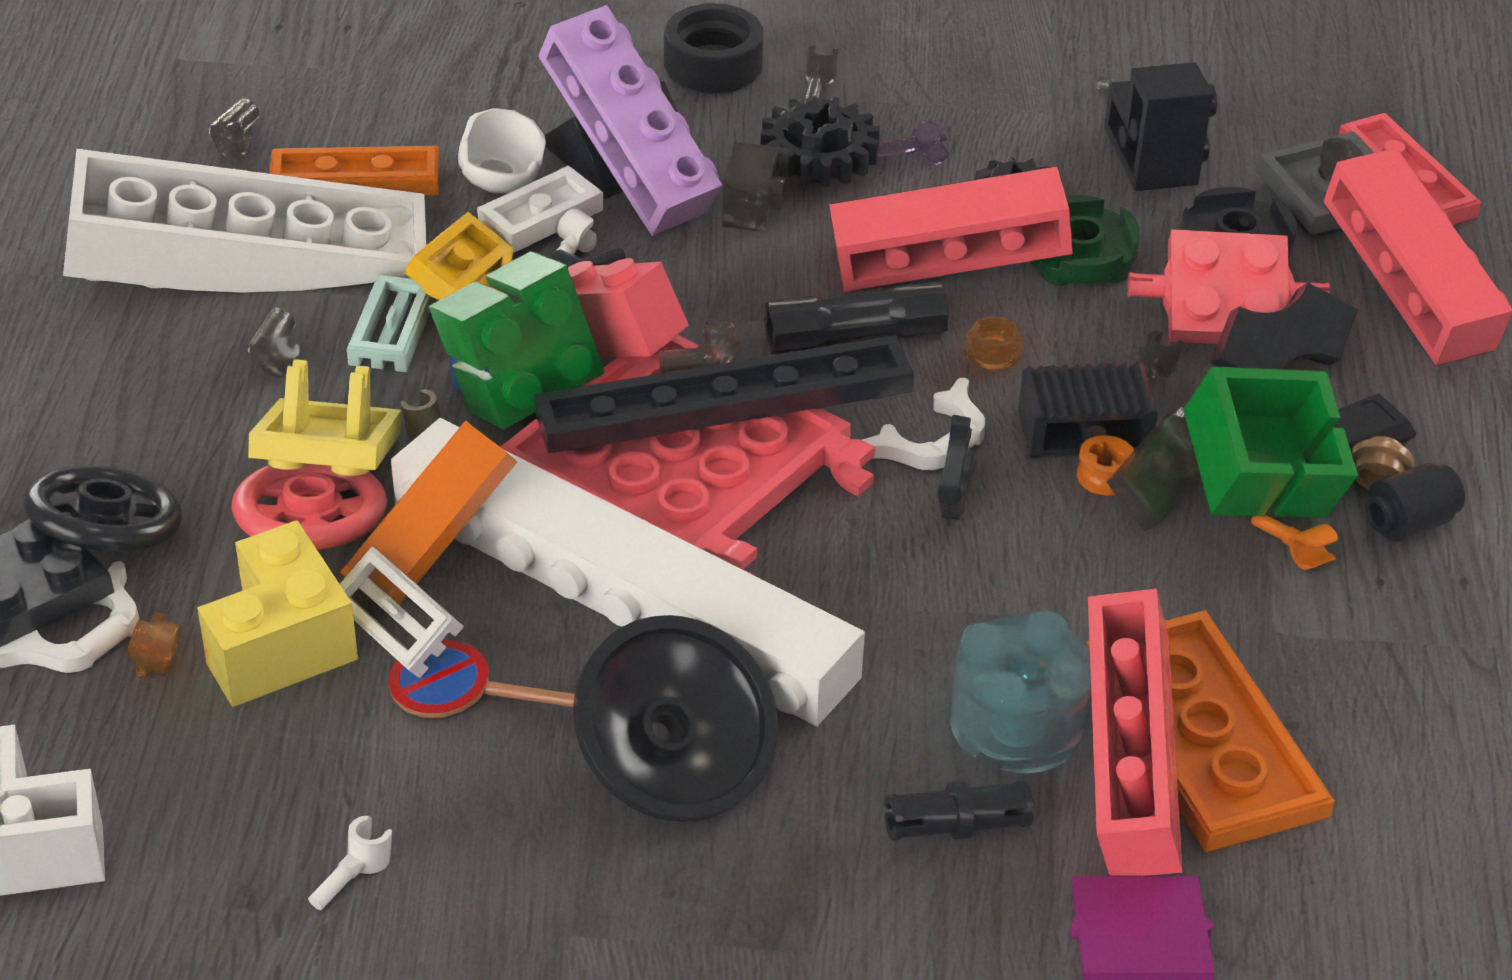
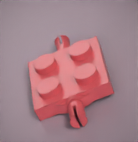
(1214, 275)

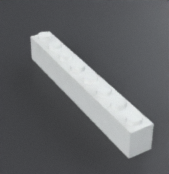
(640, 571)

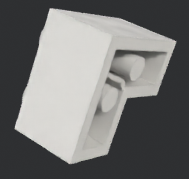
(46, 825)

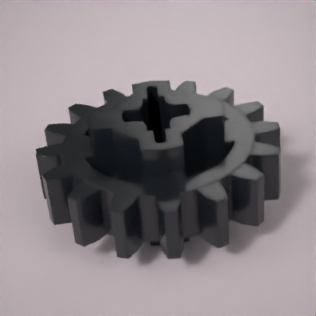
(823, 139)

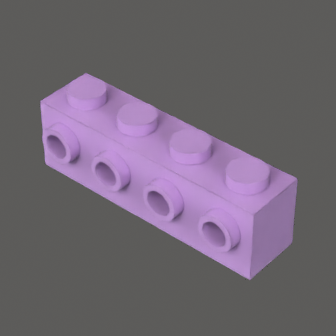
(630, 120)

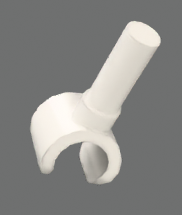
(576, 232)
(362, 857)

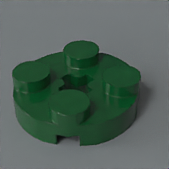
(1107, 246)

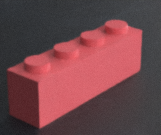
(951, 229)
(1417, 256)
(1133, 735)

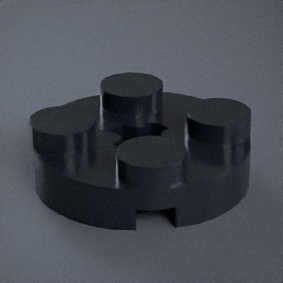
(1236, 209)

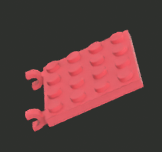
(709, 479)

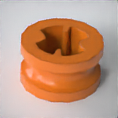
(1098, 451)

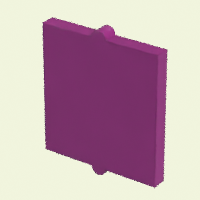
(1141, 928)

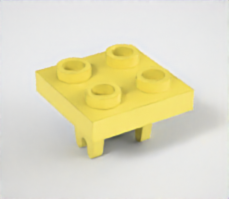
(337, 435)

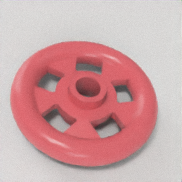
(313, 500)

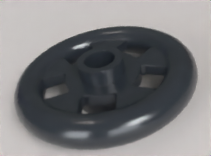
(103, 508)

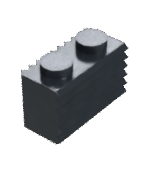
(1076, 403)

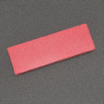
(1384, 134)

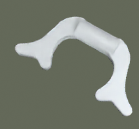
(931, 455)
(82, 653)

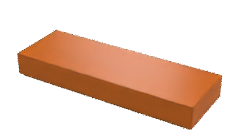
(390, 167)
(436, 507)

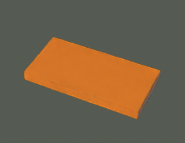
(1233, 755)

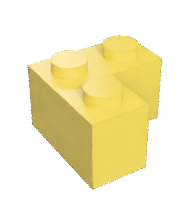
(284, 621)

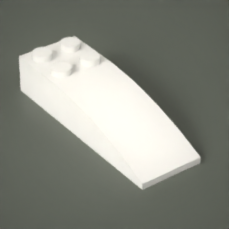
(233, 227)

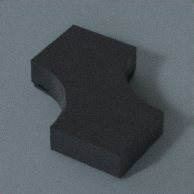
(1307, 328)

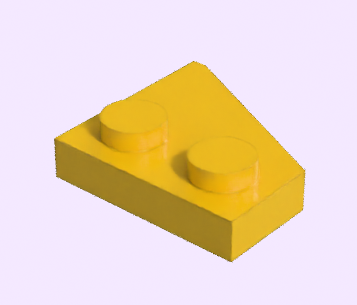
(458, 258)

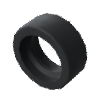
(713, 69)

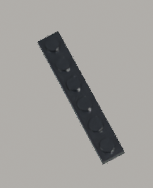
(722, 393)

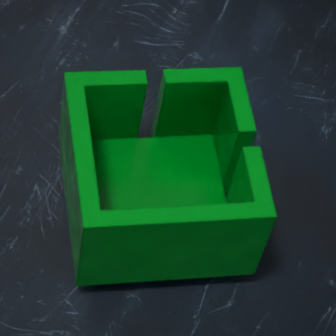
(526, 344)
(1254, 441)

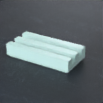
(384, 350)

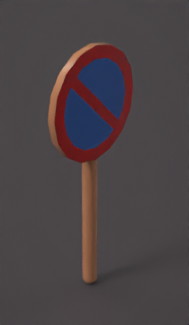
(456, 683)

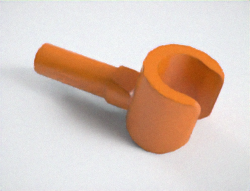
(1305, 546)

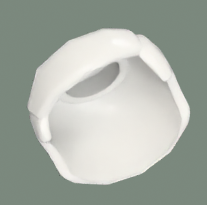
(501, 150)

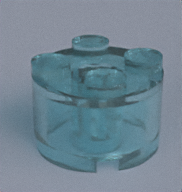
(1021, 691)

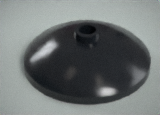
(705, 696)

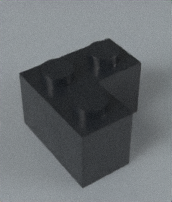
(1161, 124)

